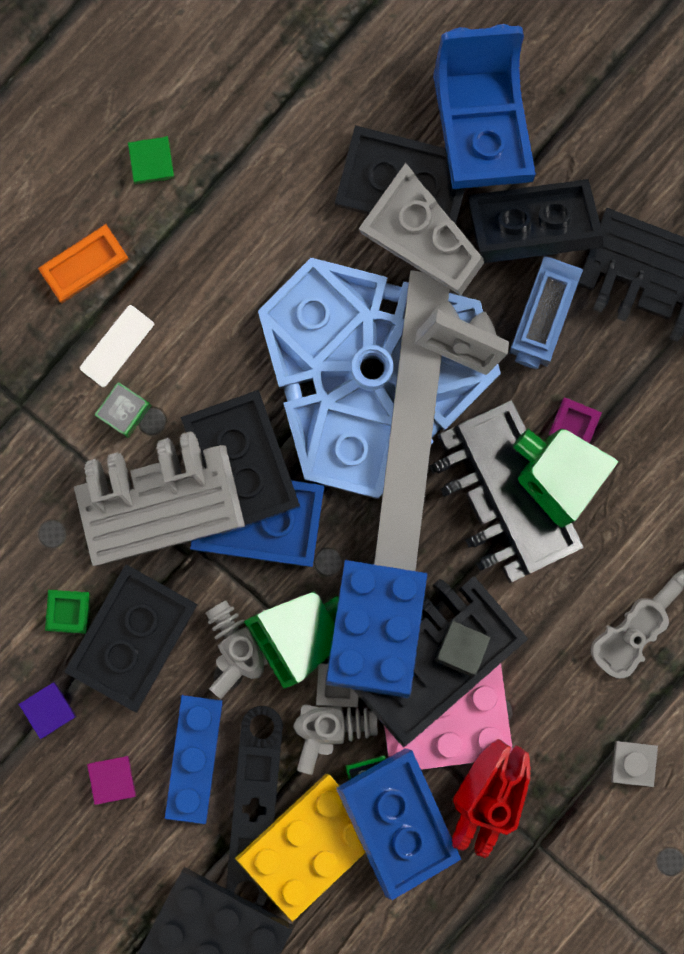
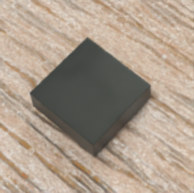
(462, 649)

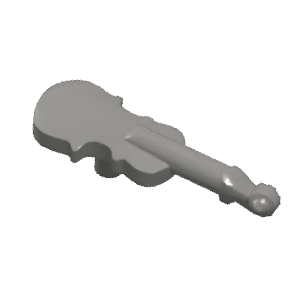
(621, 647)

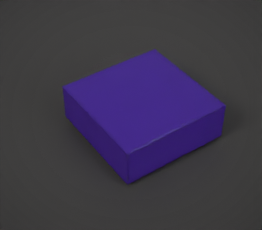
(47, 710)

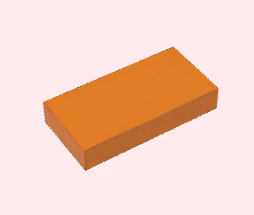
(83, 263)

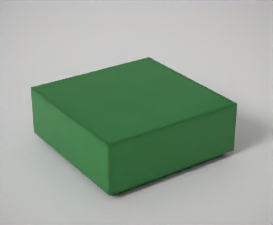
(151, 160)
(67, 611)

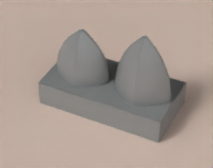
(463, 342)

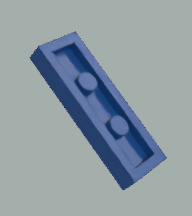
(193, 759)

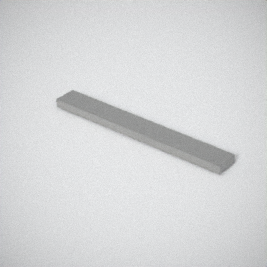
(410, 431)

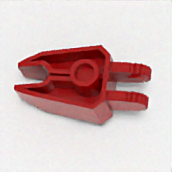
(491, 797)

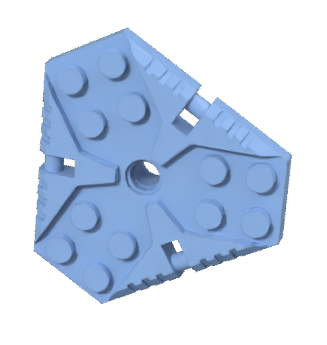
(322, 332)

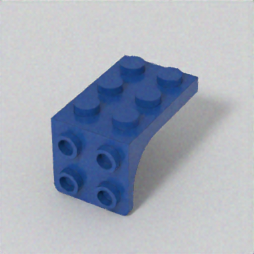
(483, 107)

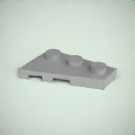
(421, 233)

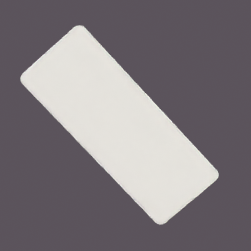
(116, 346)

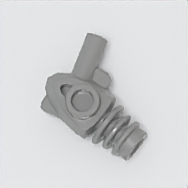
(238, 650)
(327, 726)

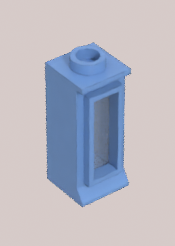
(545, 312)

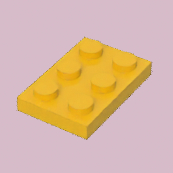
(304, 849)

